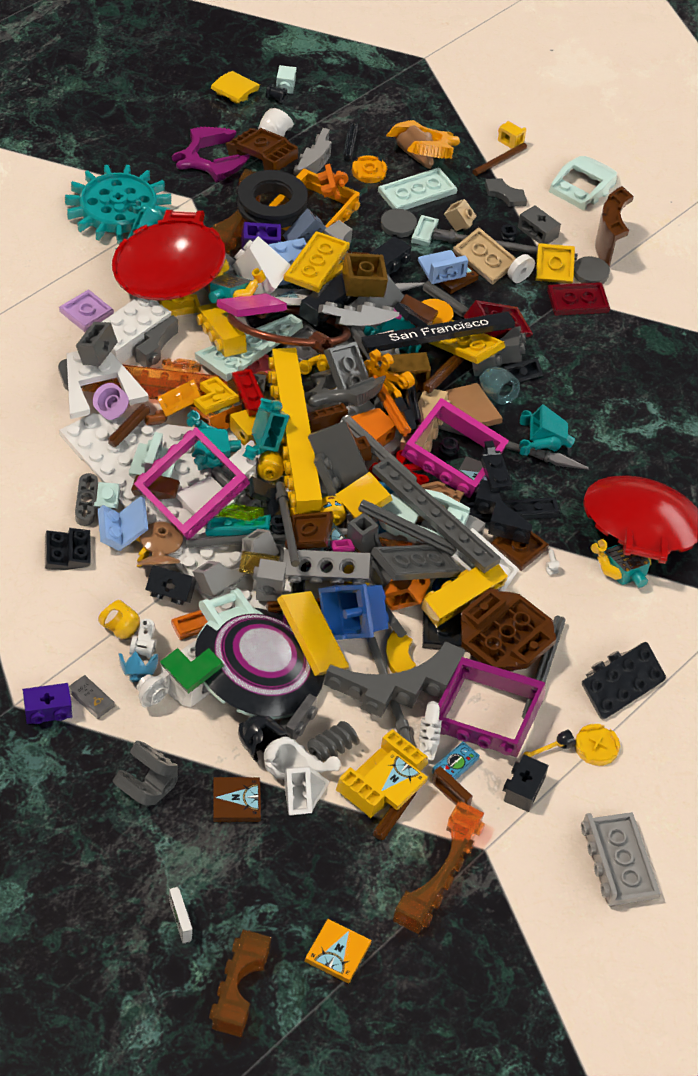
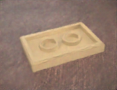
(485, 255)

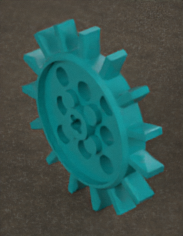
(109, 200)

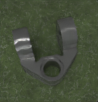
(158, 781)

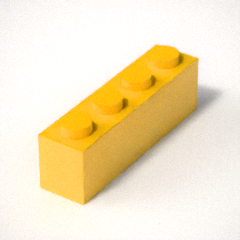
(216, 325)
(460, 593)

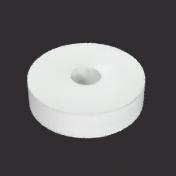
(521, 268)

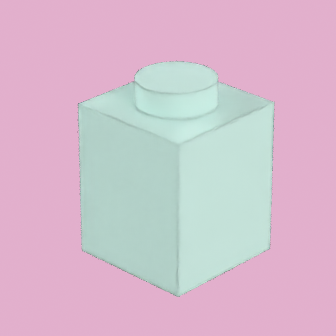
(286, 78)

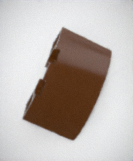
(611, 224)

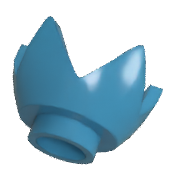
(136, 668)

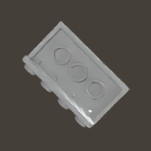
(620, 858)

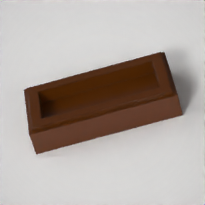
(450, 787)

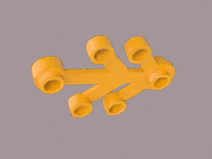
(404, 380)

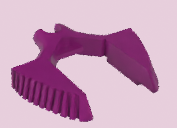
(206, 137)

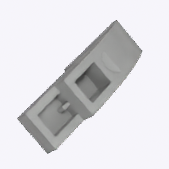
(316, 156)
(365, 314)

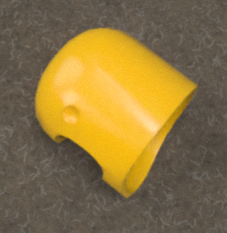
(124, 623)

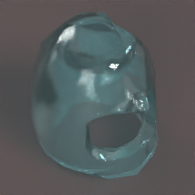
(494, 379)

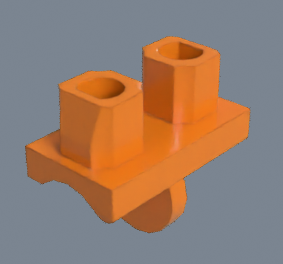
(334, 181)

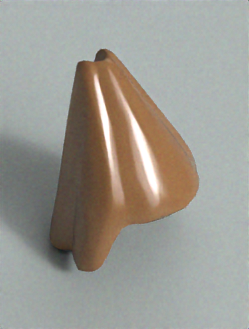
(413, 134)

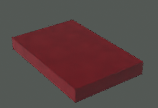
(578, 299)

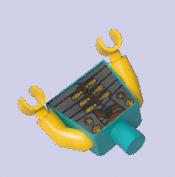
(231, 286)
(620, 566)

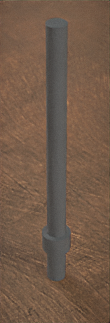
(283, 499)
(402, 725)

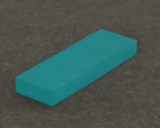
(229, 526)

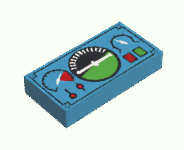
(458, 760)

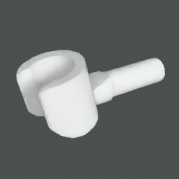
(552, 566)

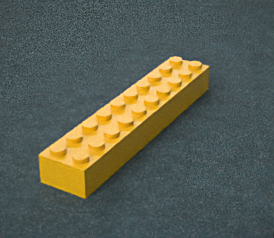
(295, 446)

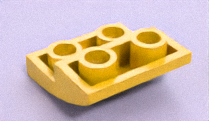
(234, 87)

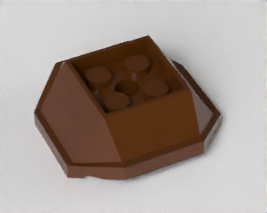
(506, 630)

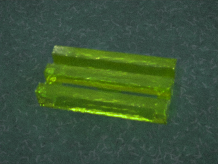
(241, 512)

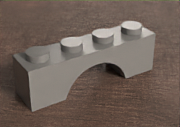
(215, 577)

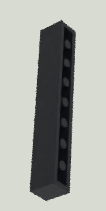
(395, 255)

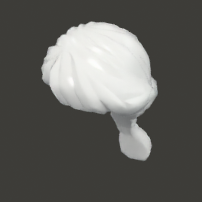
(287, 753)

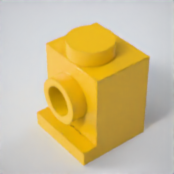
(511, 134)

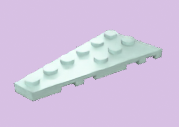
(256, 348)

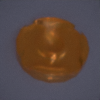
(181, 365)

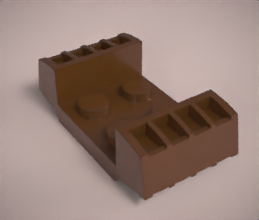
(265, 145)
(332, 415)

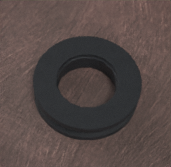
(276, 182)

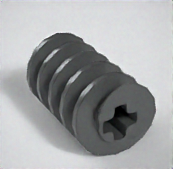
(333, 740)

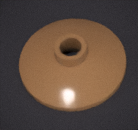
(161, 537)
(158, 557)

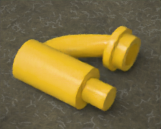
(320, 360)

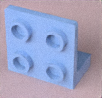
(443, 266)
(124, 527)

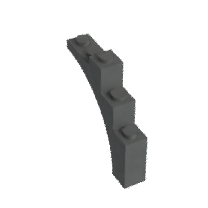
(404, 687)

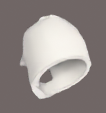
(276, 121)

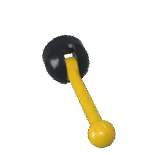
(564, 740)

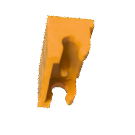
(179, 398)

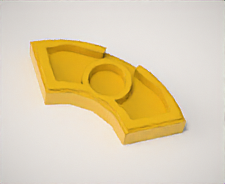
(397, 653)

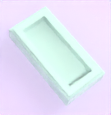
(424, 230)

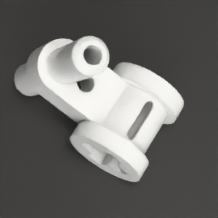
(144, 640)

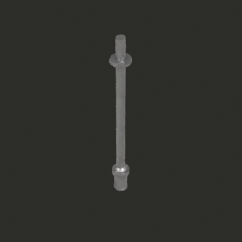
(452, 236)

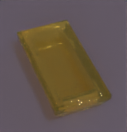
(251, 559)

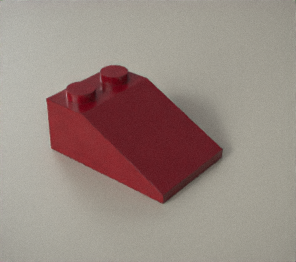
(482, 308)

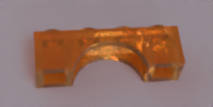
(232, 1009)

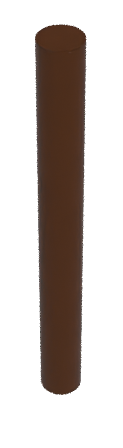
(499, 159)

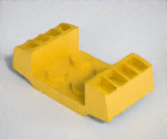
(362, 792)

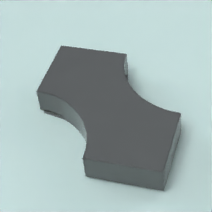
(501, 190)

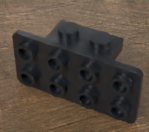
(622, 679)

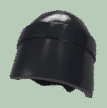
(258, 733)

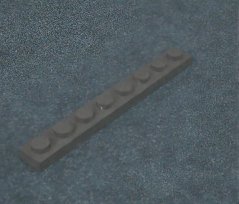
(436, 515)

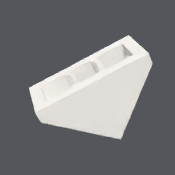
(303, 789)

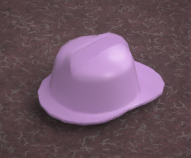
(110, 401)

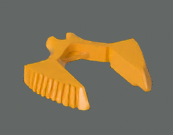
(440, 146)

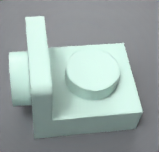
(108, 495)

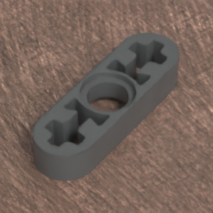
(89, 506)

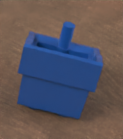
(354, 610)

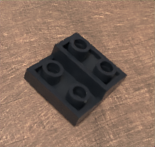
(67, 549)

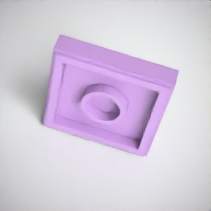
(85, 310)

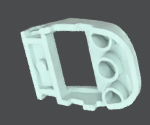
(595, 171)
(402, 509)

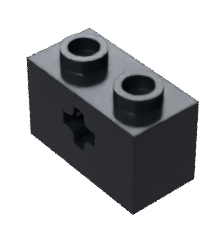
(183, 584)
(525, 783)

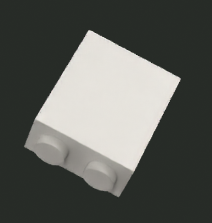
(261, 256)

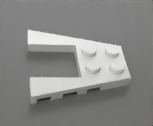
(86, 374)

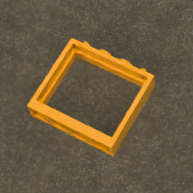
(349, 197)

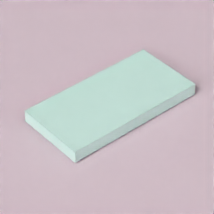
(417, 189)

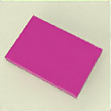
(251, 305)

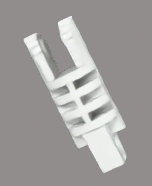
(430, 730)

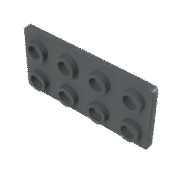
(337, 457)

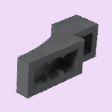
(149, 351)

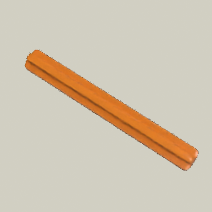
(393, 411)

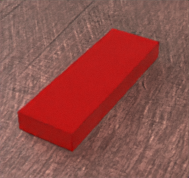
(248, 390)

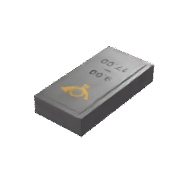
(91, 696)

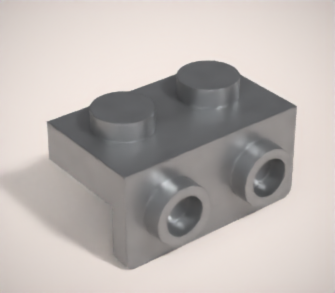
(297, 723)

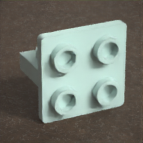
(147, 454)

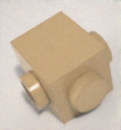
(460, 215)

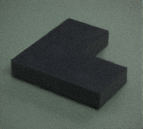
(265, 492)

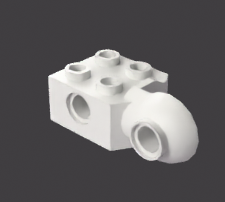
(154, 688)

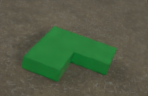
(191, 673)

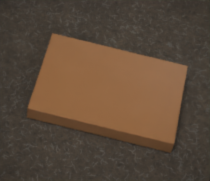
(475, 403)

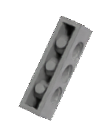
(361, 561)

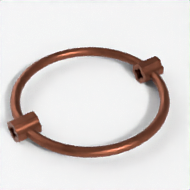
(317, 341)

